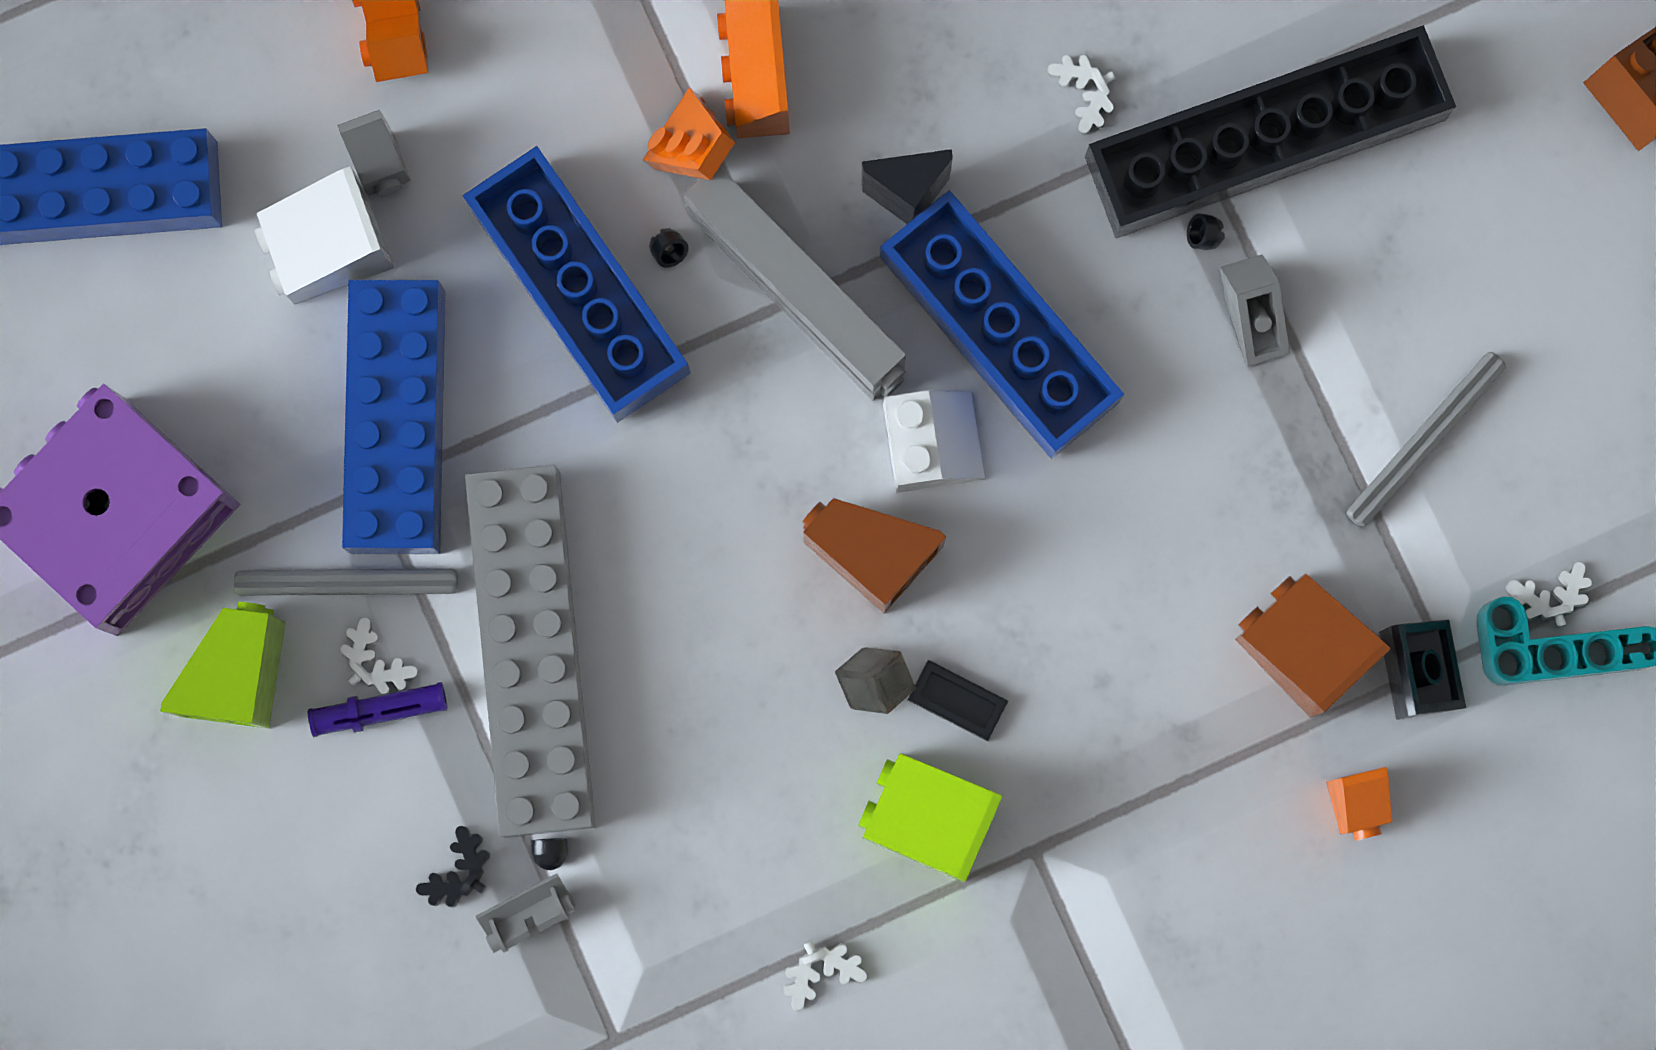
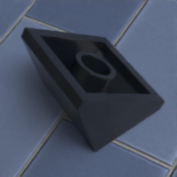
(907, 182)
(1422, 669)

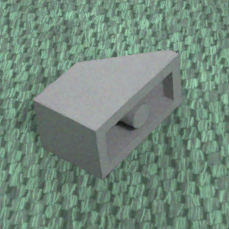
(374, 154)
(1255, 309)

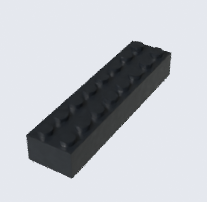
(1269, 131)

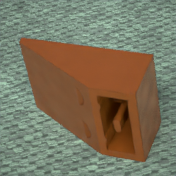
(1628, 89)

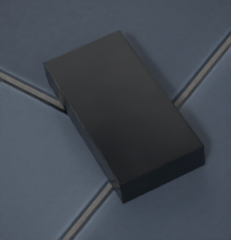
(958, 700)

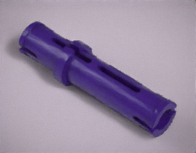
(378, 709)

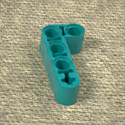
(1572, 648)

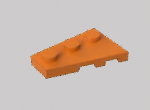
(690, 141)

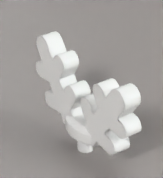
(1084, 74)
(1568, 598)
(358, 655)
(804, 972)

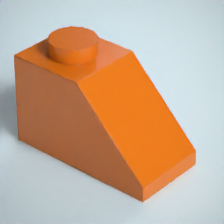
(1361, 802)

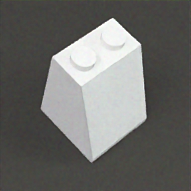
(323, 237)

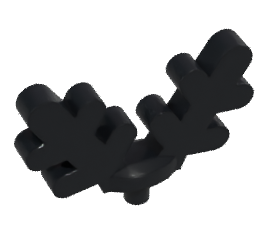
(454, 888)

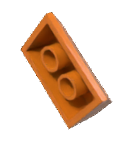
(754, 68)

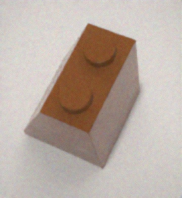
(870, 548)
(1310, 644)

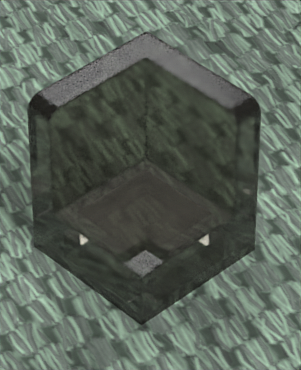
(875, 680)

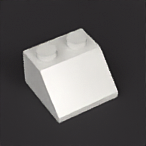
(933, 439)

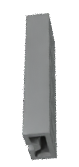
(796, 284)

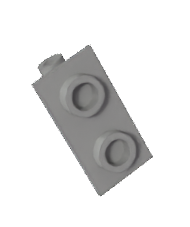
(536, 906)

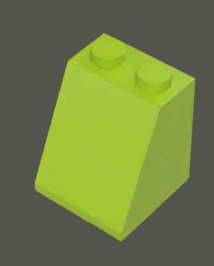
(231, 670)
(929, 816)

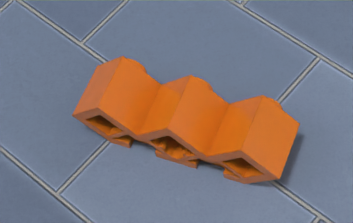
(393, 39)

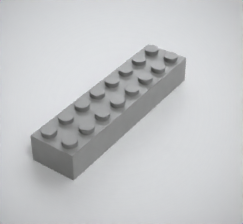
(529, 651)

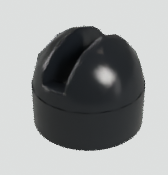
(1205, 232)
(674, 254)
(549, 853)

